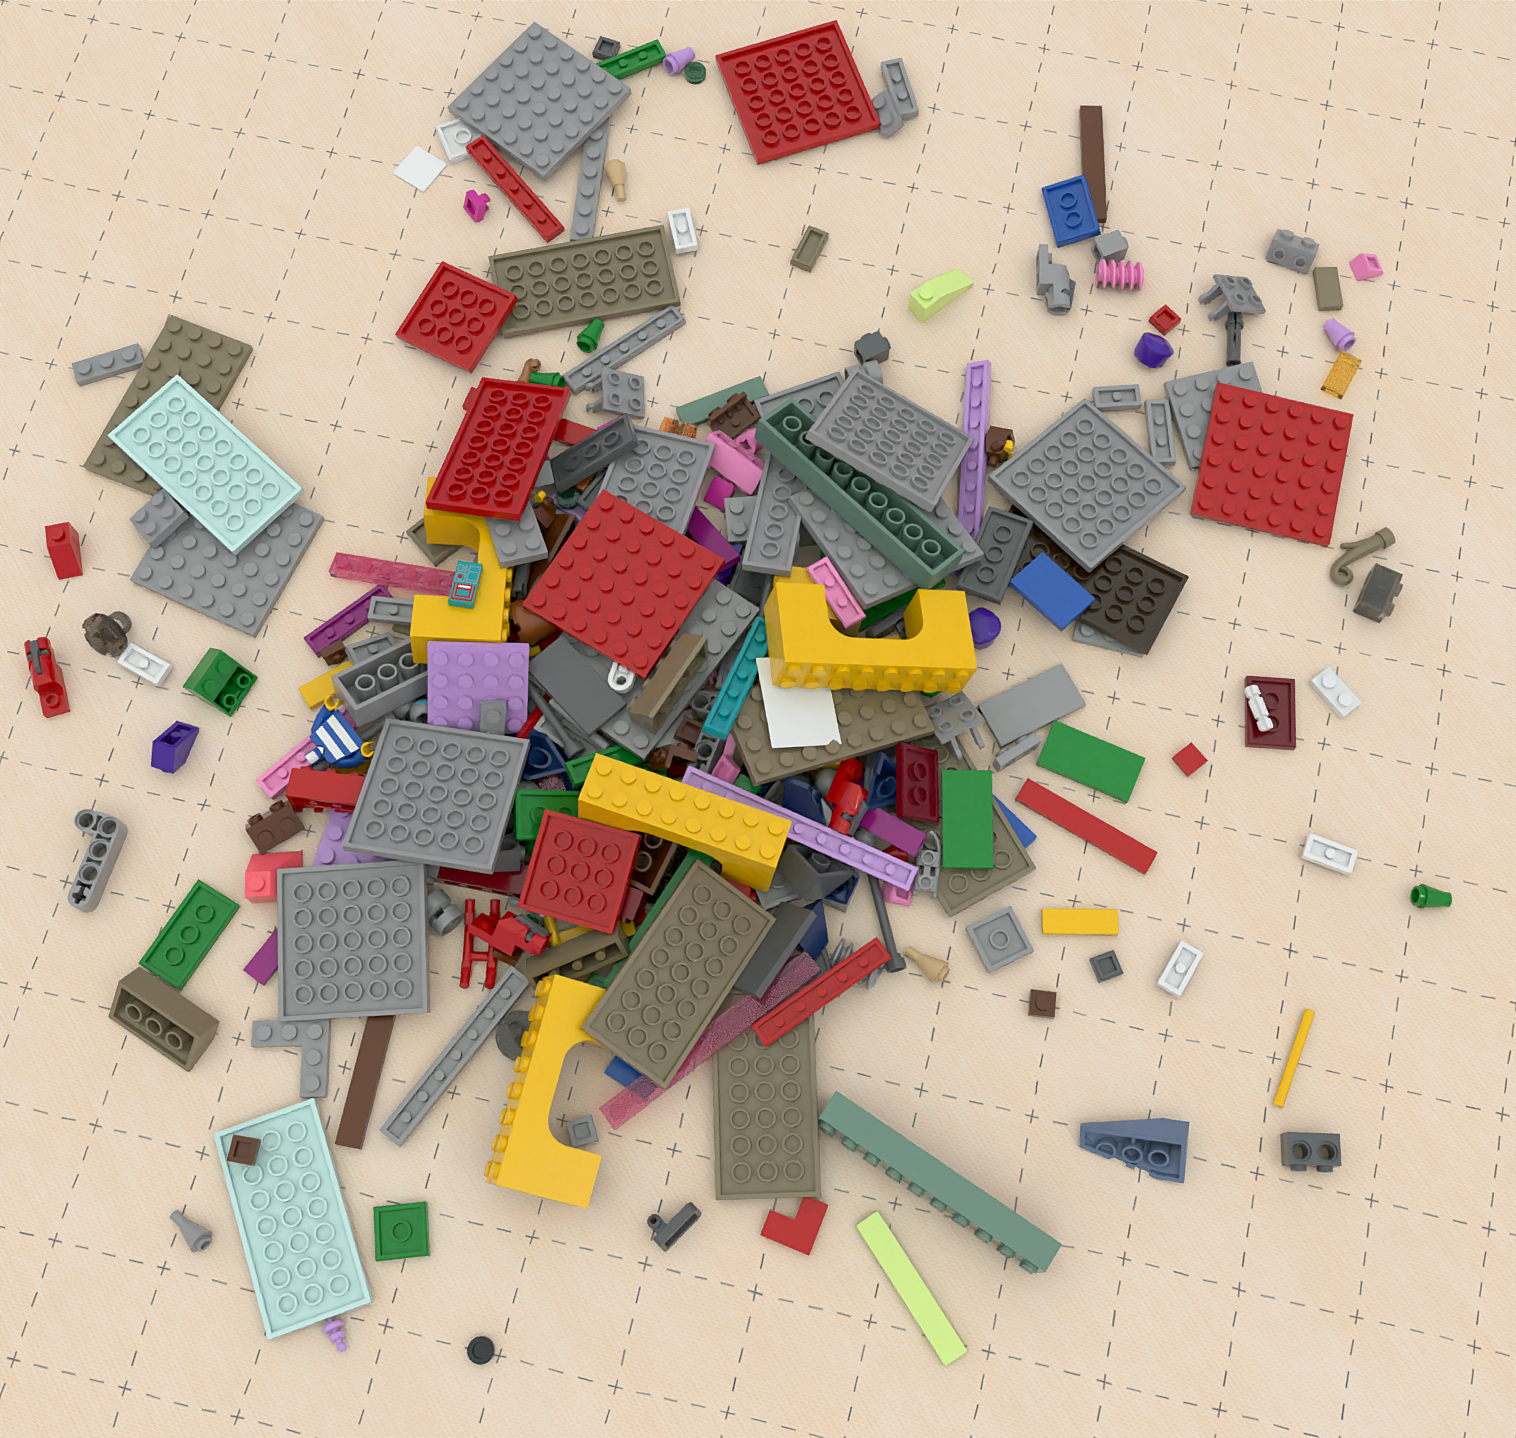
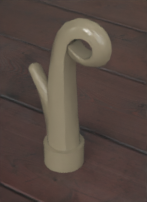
(1359, 549)

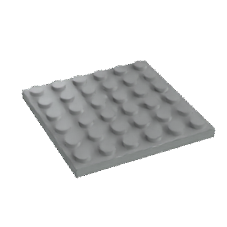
(539, 100)
(890, 439)
(1086, 484)
(858, 562)
(228, 587)
(437, 796)
(353, 940)

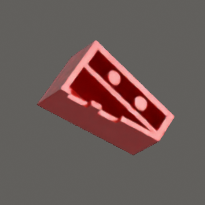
(323, 790)

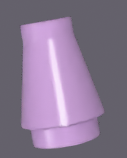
(677, 60)
(1339, 335)

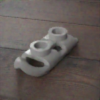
(928, 859)

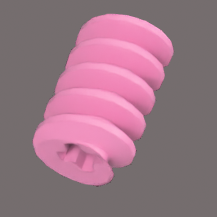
(1120, 274)

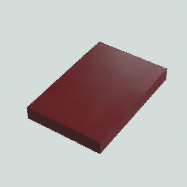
(1280, 703)
(917, 783)

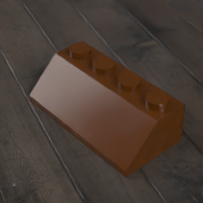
(554, 538)
(651, 862)

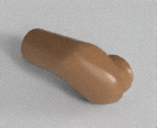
(530, 366)

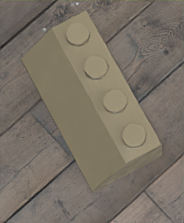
(669, 682)
(163, 1018)

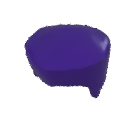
(1153, 350)
(984, 627)

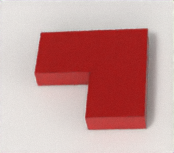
(796, 1233)

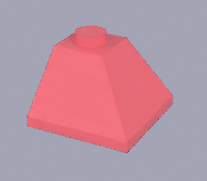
(262, 874)

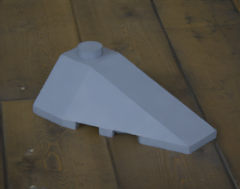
(1147, 1144)

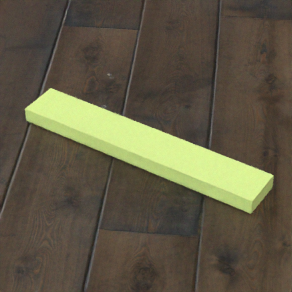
(911, 1288)

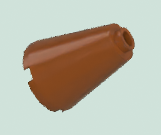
(530, 626)

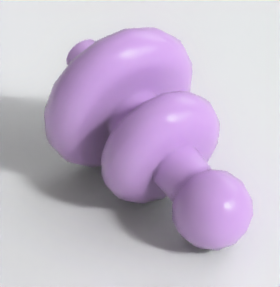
(336, 1334)

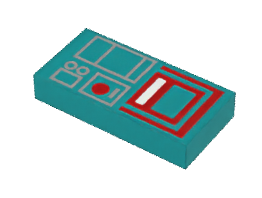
(465, 584)

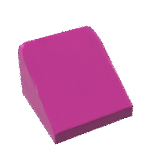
(718, 491)

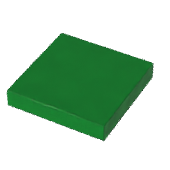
(401, 1231)

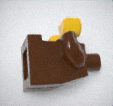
(999, 445)
(544, 510)

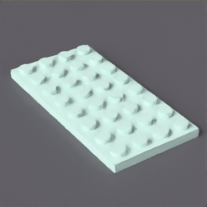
(206, 464)
(294, 1221)

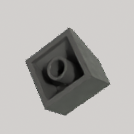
(812, 872)

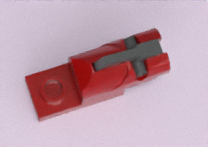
(47, 677)
(847, 798)
(511, 933)

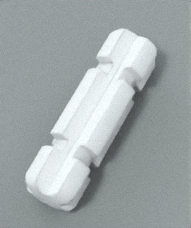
(1258, 708)

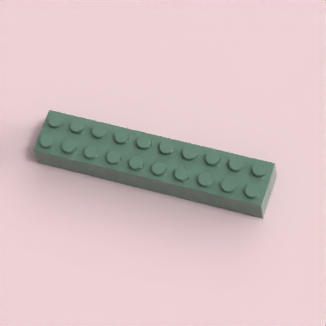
(869, 507)
(938, 1183)

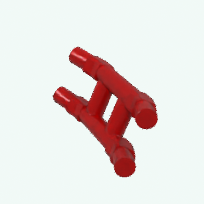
(470, 955)

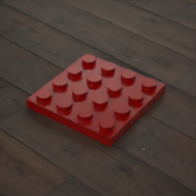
(456, 317)
(579, 871)

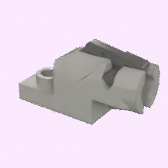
(1053, 282)

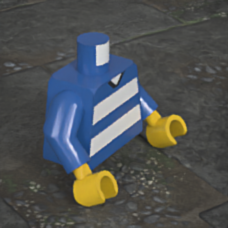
(336, 739)

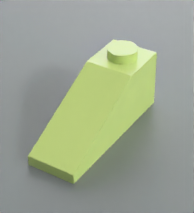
(938, 293)

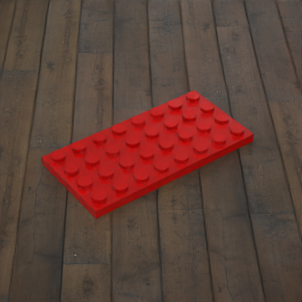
(499, 449)

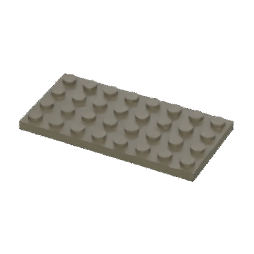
(586, 280)
(201, 358)
(865, 720)
(965, 887)
(678, 974)
(766, 1114)

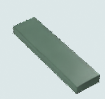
(698, 410)

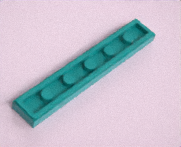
(737, 683)

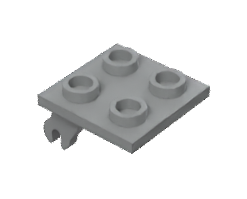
(1239, 296)
(620, 393)
(953, 718)

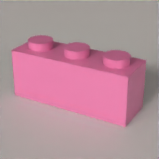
(736, 463)

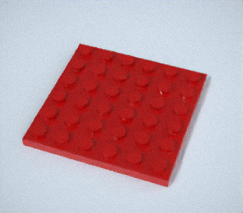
(797, 92)
(1272, 464)
(624, 584)

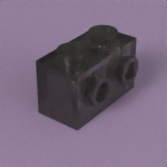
(1378, 593)

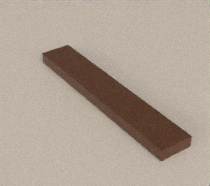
(1093, 157)
(365, 1081)

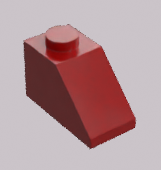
(64, 550)

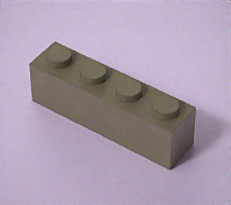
(579, 955)

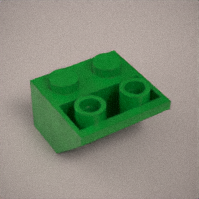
(220, 681)

